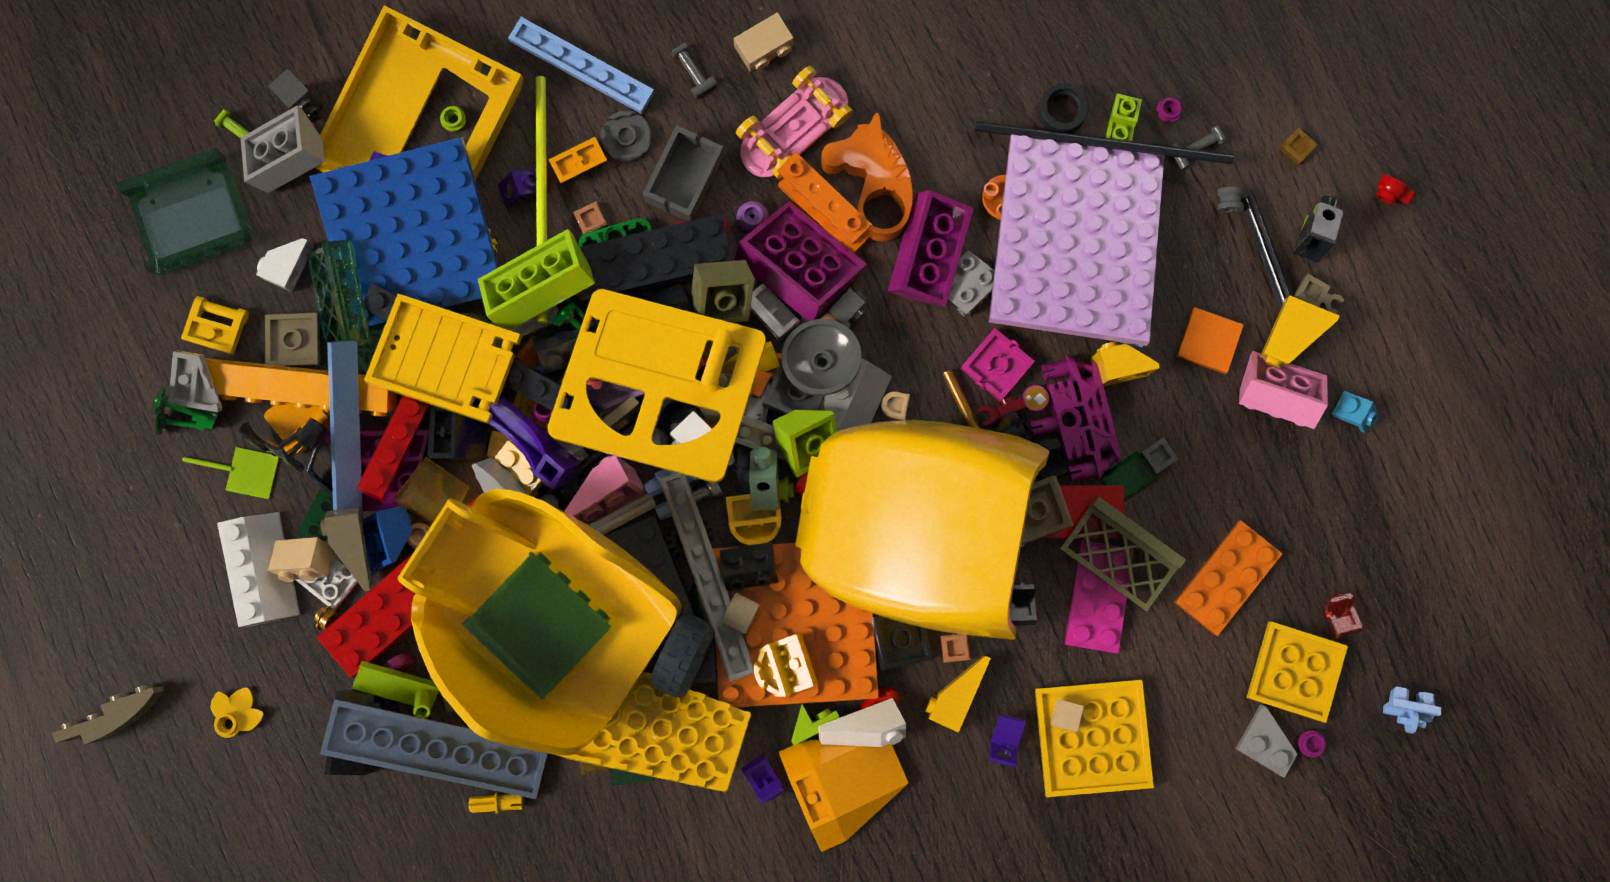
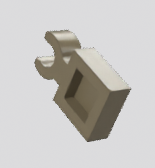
(1315, 292)

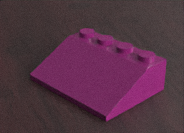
(799, 261)

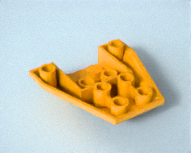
(841, 785)

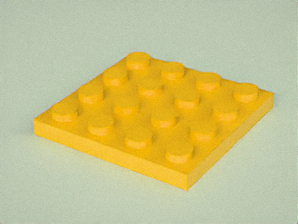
(1110, 743)

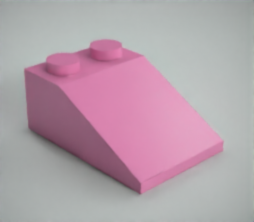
(606, 490)

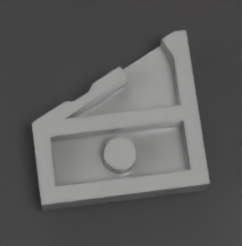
(192, 382)
(1267, 743)

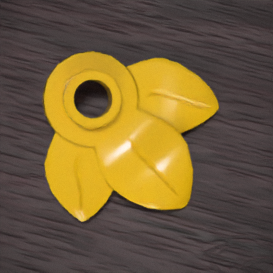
(237, 709)

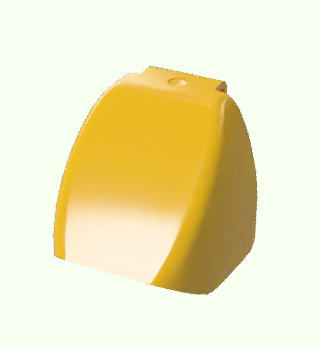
(920, 522)
(470, 557)

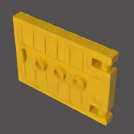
(442, 358)

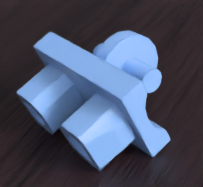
(1411, 713)

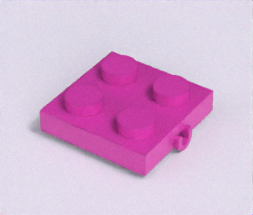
(997, 364)

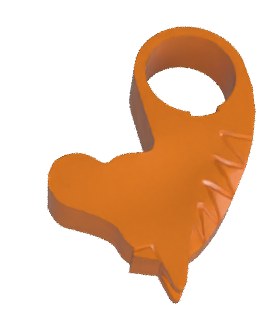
(878, 160)

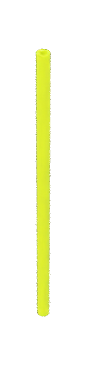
(541, 170)

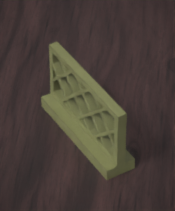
(1135, 534)

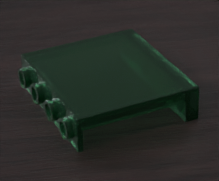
(538, 624)

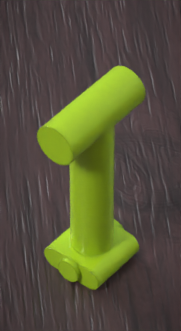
(224, 119)

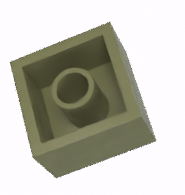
(722, 290)

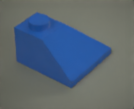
(386, 535)

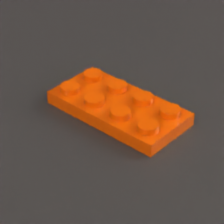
(1228, 578)

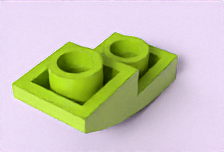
(1123, 117)

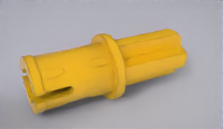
(496, 803)

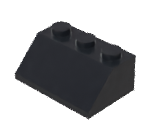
(339, 766)

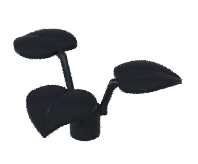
(308, 435)

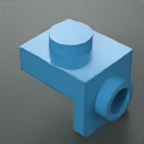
(1356, 411)

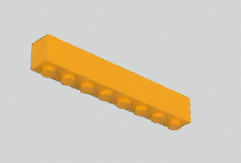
(290, 384)

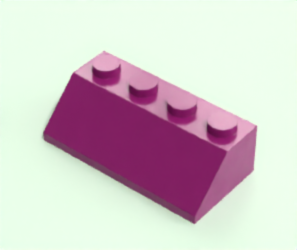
(930, 249)

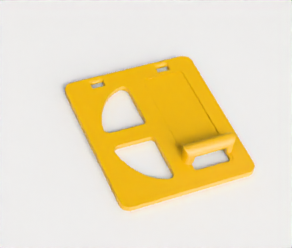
(659, 354)

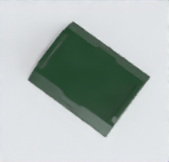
(1132, 474)

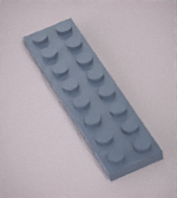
(430, 749)

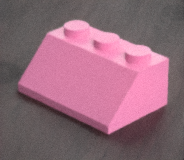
(1284, 391)

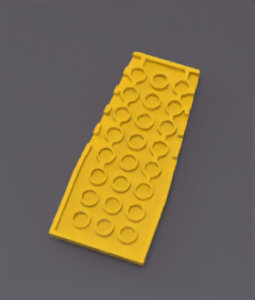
(671, 737)

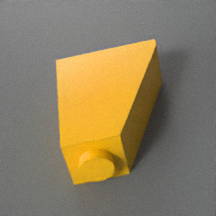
(1295, 330)

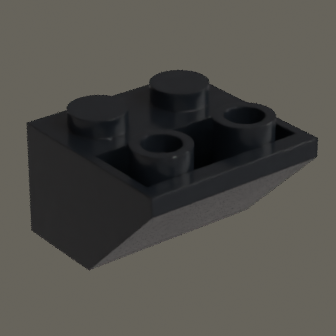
(456, 437)

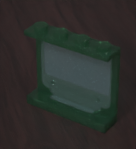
(187, 211)

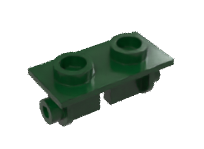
(312, 523)

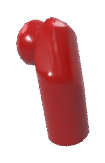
(884, 694)

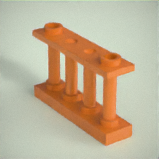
(823, 203)

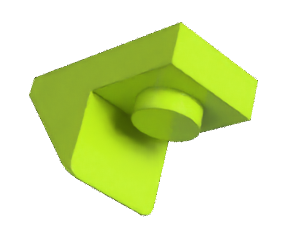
(806, 728)

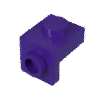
(763, 778)

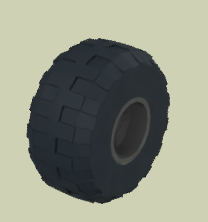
(682, 655)

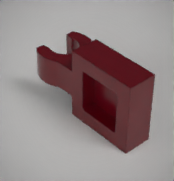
(1005, 406)

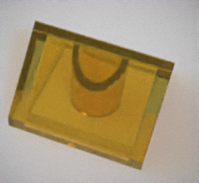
(429, 490)

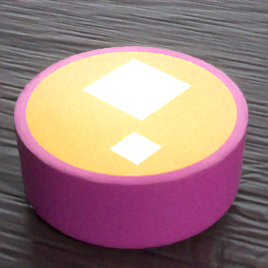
(1035, 398)

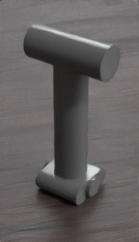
(702, 84)
(1216, 136)

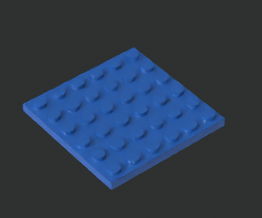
(411, 223)

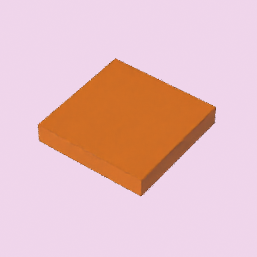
(1209, 340)

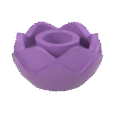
(751, 208)

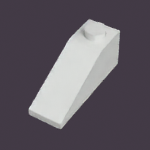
(870, 727)

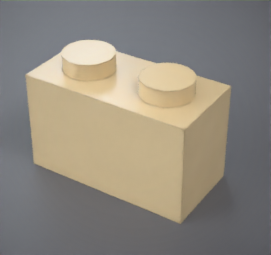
(764, 42)
(301, 559)

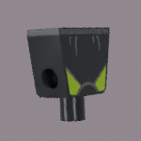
(1319, 230)

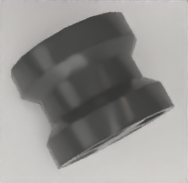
(1230, 199)

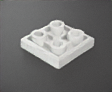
(335, 587)

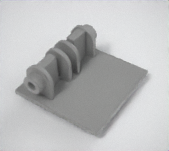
(971, 283)

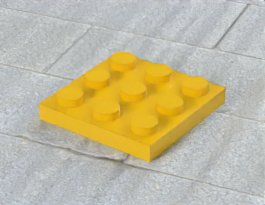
(1297, 672)

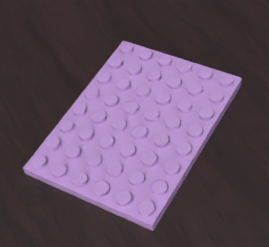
(1078, 240)

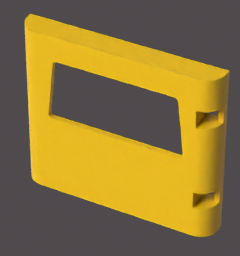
(394, 84)

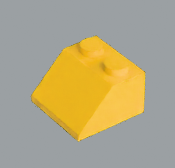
(1122, 363)

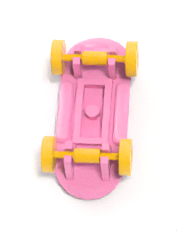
(794, 124)

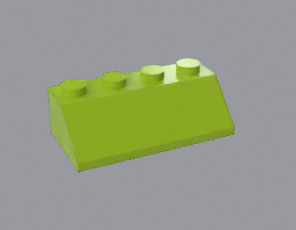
(535, 281)

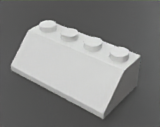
(247, 554)

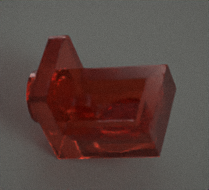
(1342, 615)

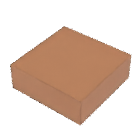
(590, 218)
(955, 648)

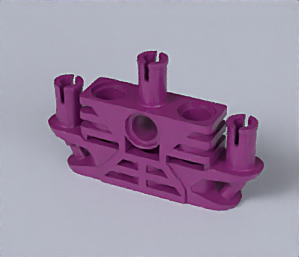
(1094, 412)

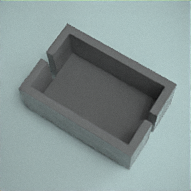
(683, 174)

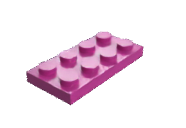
(1095, 606)

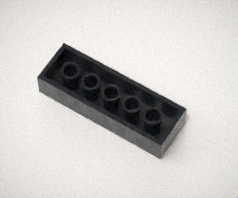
(655, 257)

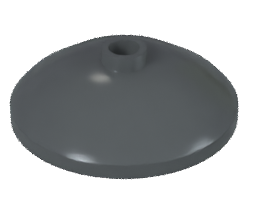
(818, 342)

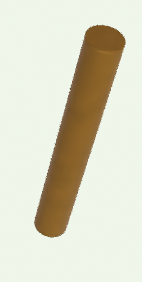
(960, 399)

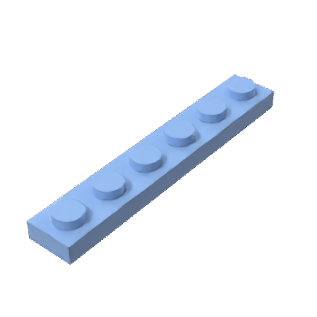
(581, 65)

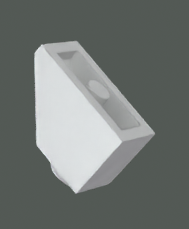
(285, 263)

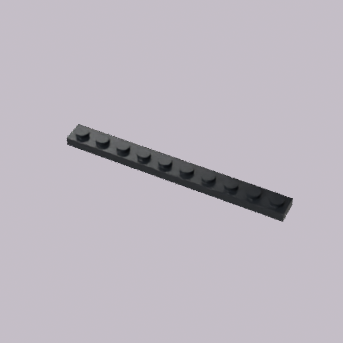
(520, 377)

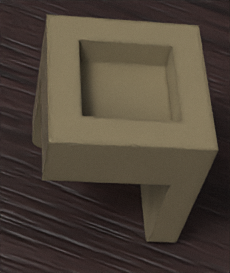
(741, 613)

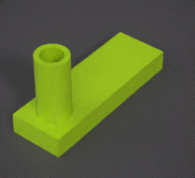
(397, 687)

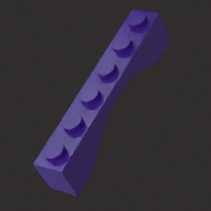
(545, 456)

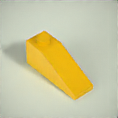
(955, 699)

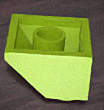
(801, 436)

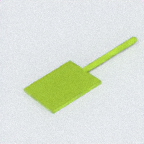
(250, 472)

